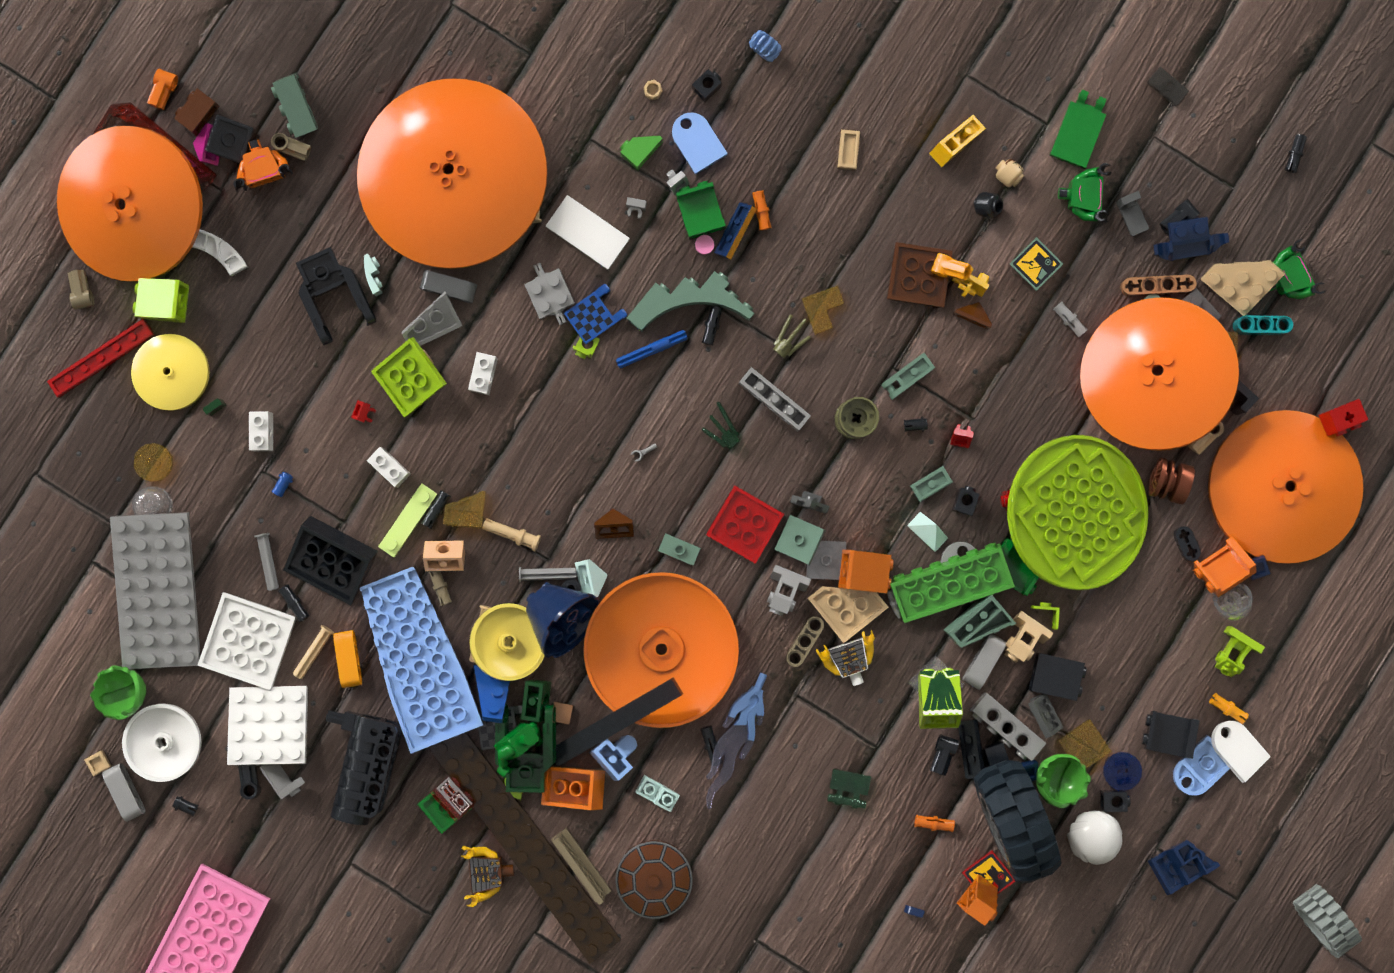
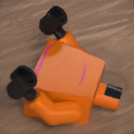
(260, 167)

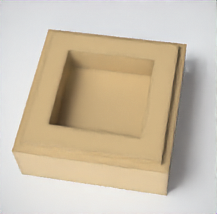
(98, 763)

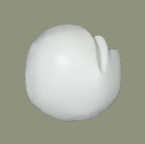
(1095, 837)

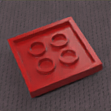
(745, 524)

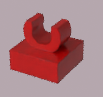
(361, 410)
(962, 437)

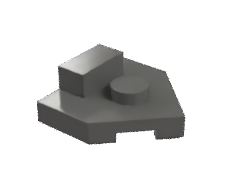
(810, 501)

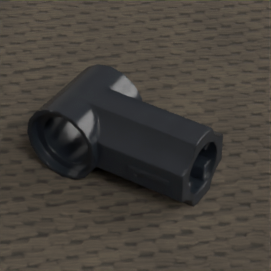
(1183, 212)
(945, 750)
(249, 776)

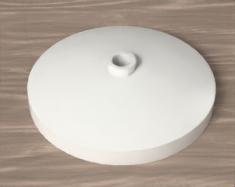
(144, 745)

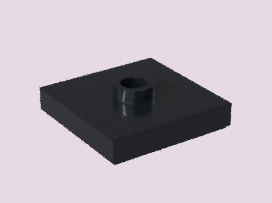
(228, 139)

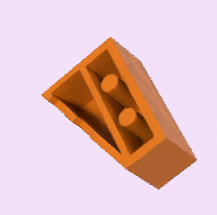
(980, 900)

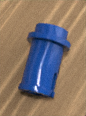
(282, 484)

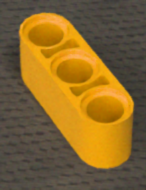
(347, 659)

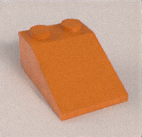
(574, 788)

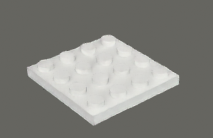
(247, 641)
(267, 725)

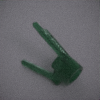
(729, 438)

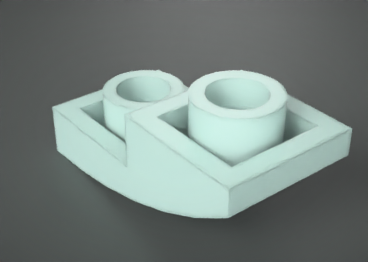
(371, 269)
(657, 793)

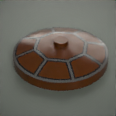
(654, 879)

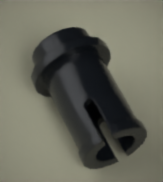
(916, 424)
(183, 805)

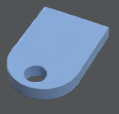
(698, 143)
(1203, 769)

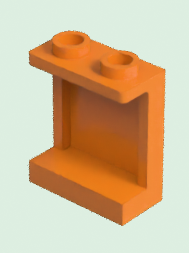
(1225, 568)

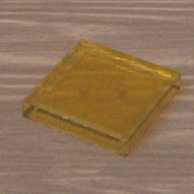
(1085, 743)

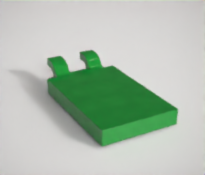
(1079, 131)

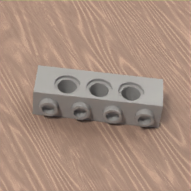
(774, 399)
(1033, 742)

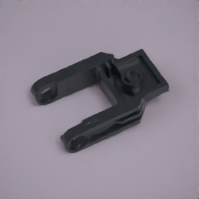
(321, 275)

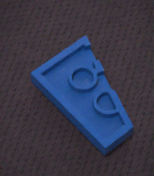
(492, 696)

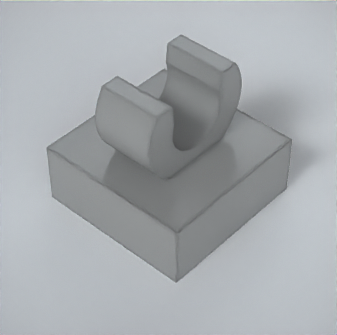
(676, 181)
(636, 205)

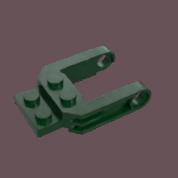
(530, 767)

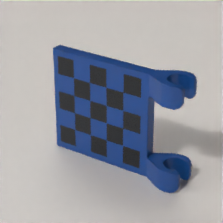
(592, 317)

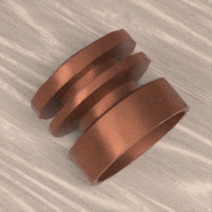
(1172, 481)

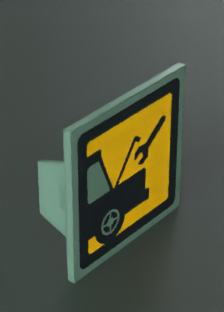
(1036, 263)

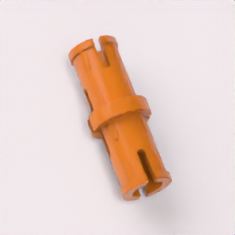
(762, 210)
(934, 823)

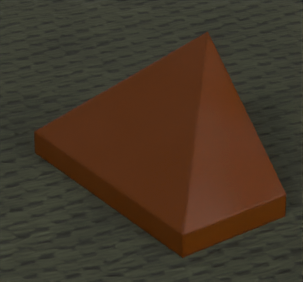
(974, 314)
(613, 526)

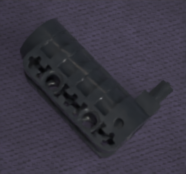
(363, 764)

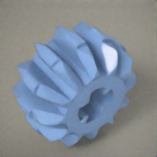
(765, 45)

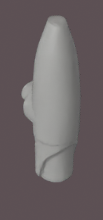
(893, 603)

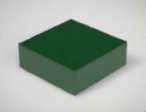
(214, 407)

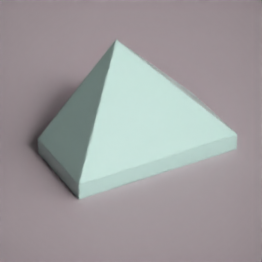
(927, 531)
(590, 577)

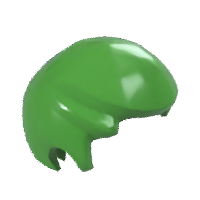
(118, 692)
(1062, 780)

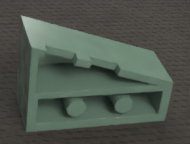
(294, 105)
(978, 621)

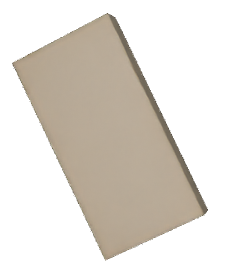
(848, 149)

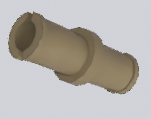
(440, 587)

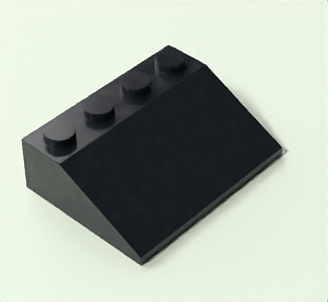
(330, 560)

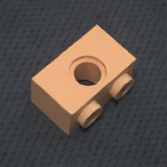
(444, 556)

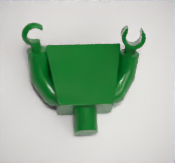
(516, 744)

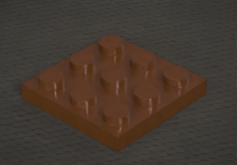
(912, 276)

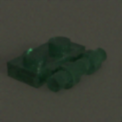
(849, 782)

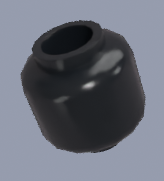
(988, 204)

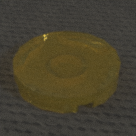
(153, 462)

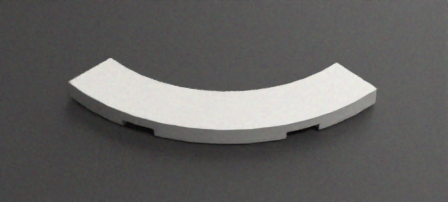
(221, 251)

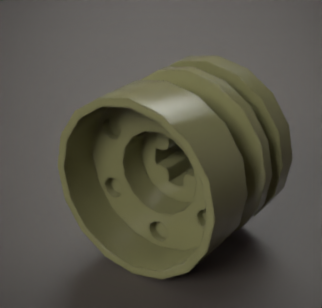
(867, 420)

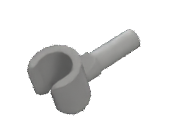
(644, 451)

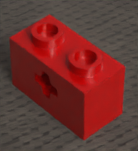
(1343, 417)

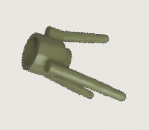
(783, 347)

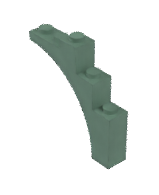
(687, 293)

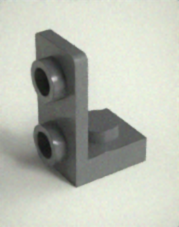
(1132, 213)

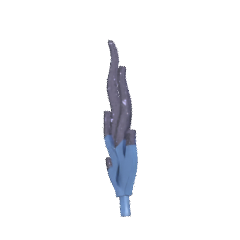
(743, 730)

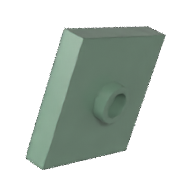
(799, 539)

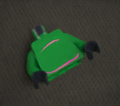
(1086, 194)
(1297, 280)

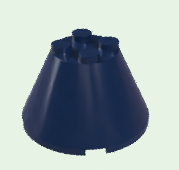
(559, 617)

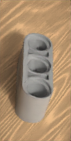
(984, 661)
(123, 792)

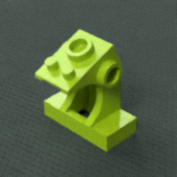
(1241, 643)

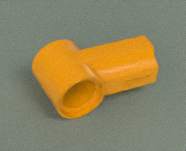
(947, 266)

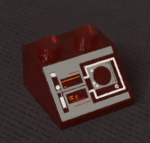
(452, 798)

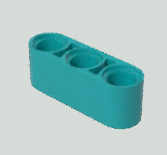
(1272, 325)

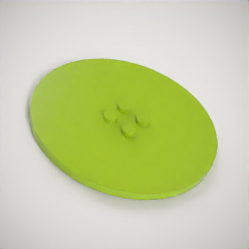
(1077, 512)

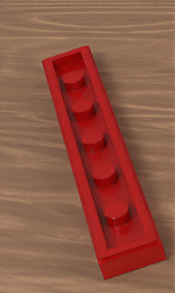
(101, 358)

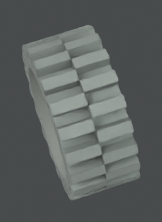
(1327, 921)

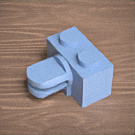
(613, 756)

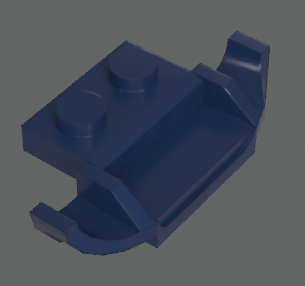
(1189, 239)

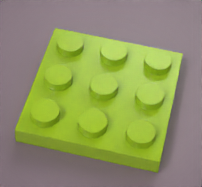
(408, 377)

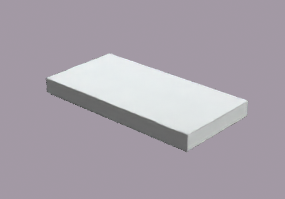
(587, 232)

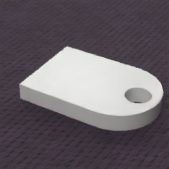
(1239, 750)

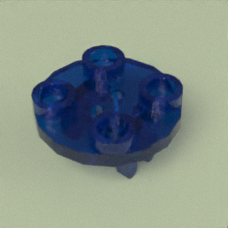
(1122, 780)

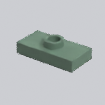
(931, 484)
(679, 549)

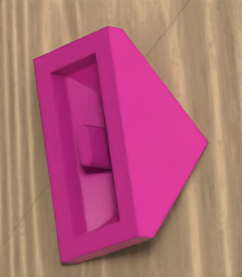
(200, 144)

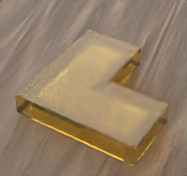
(818, 304)

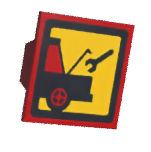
(992, 870)

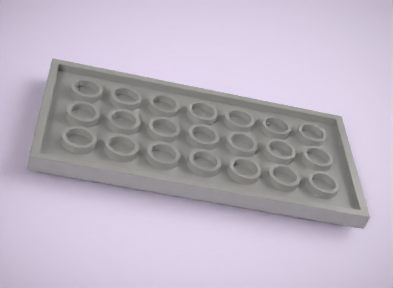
(155, 590)

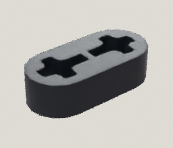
(1191, 541)

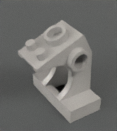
(778, 602)

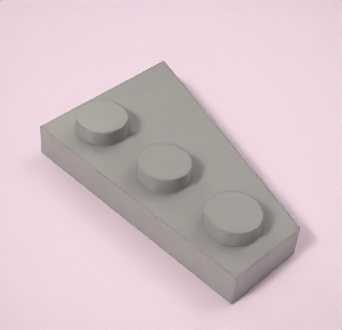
(433, 321)

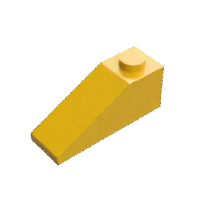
(957, 141)

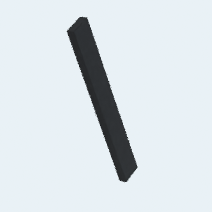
(617, 721)

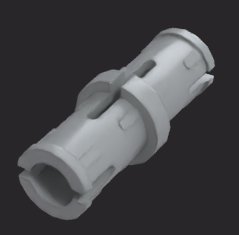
(1070, 319)

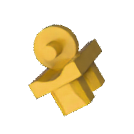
(973, 284)

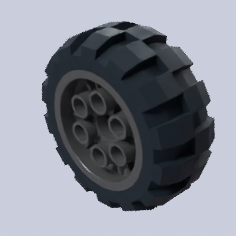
(1017, 821)

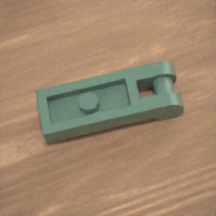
(908, 375)

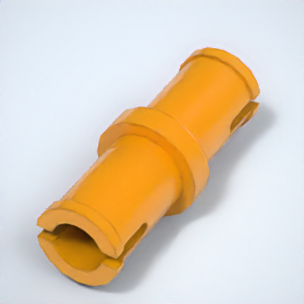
(1229, 708)

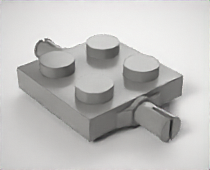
(549, 294)

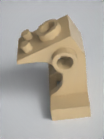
(1019, 650)

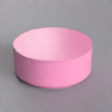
(704, 244)

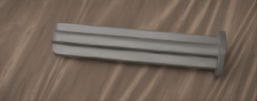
(267, 561)
(547, 574)

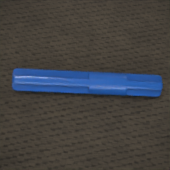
(651, 349)

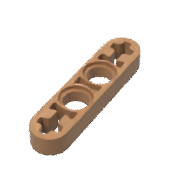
(1158, 285)

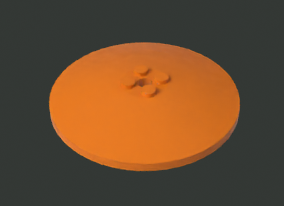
(159, 196)
(1167, 408)
(1251, 491)
(666, 611)

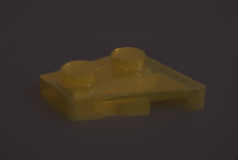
(466, 512)

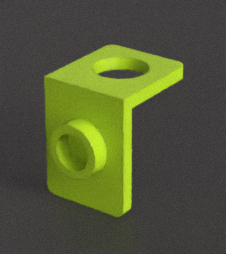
(582, 352)
(1047, 606)

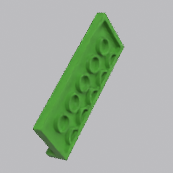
(951, 582)

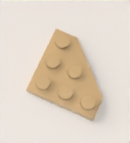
(1243, 282)
(847, 609)

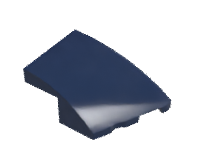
(1180, 866)

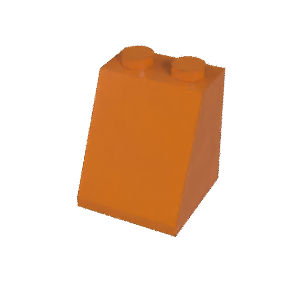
(865, 571)

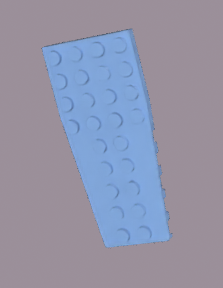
(418, 662)

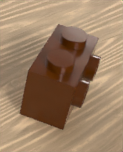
(196, 111)

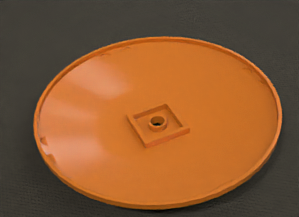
(462, 214)

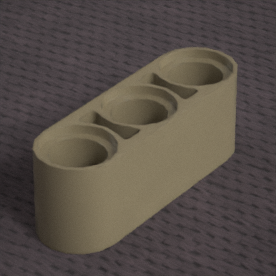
(813, 636)

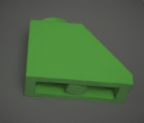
(640, 149)

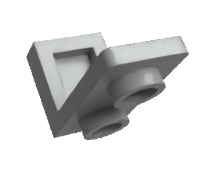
(280, 781)

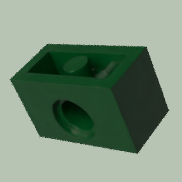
(535, 697)

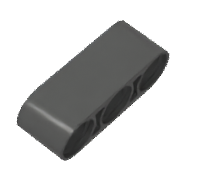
(454, 287)

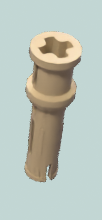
(521, 537)

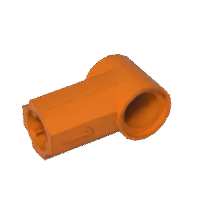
(164, 83)

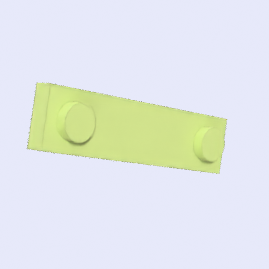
(408, 520)

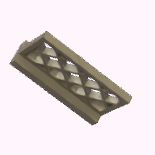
(581, 865)

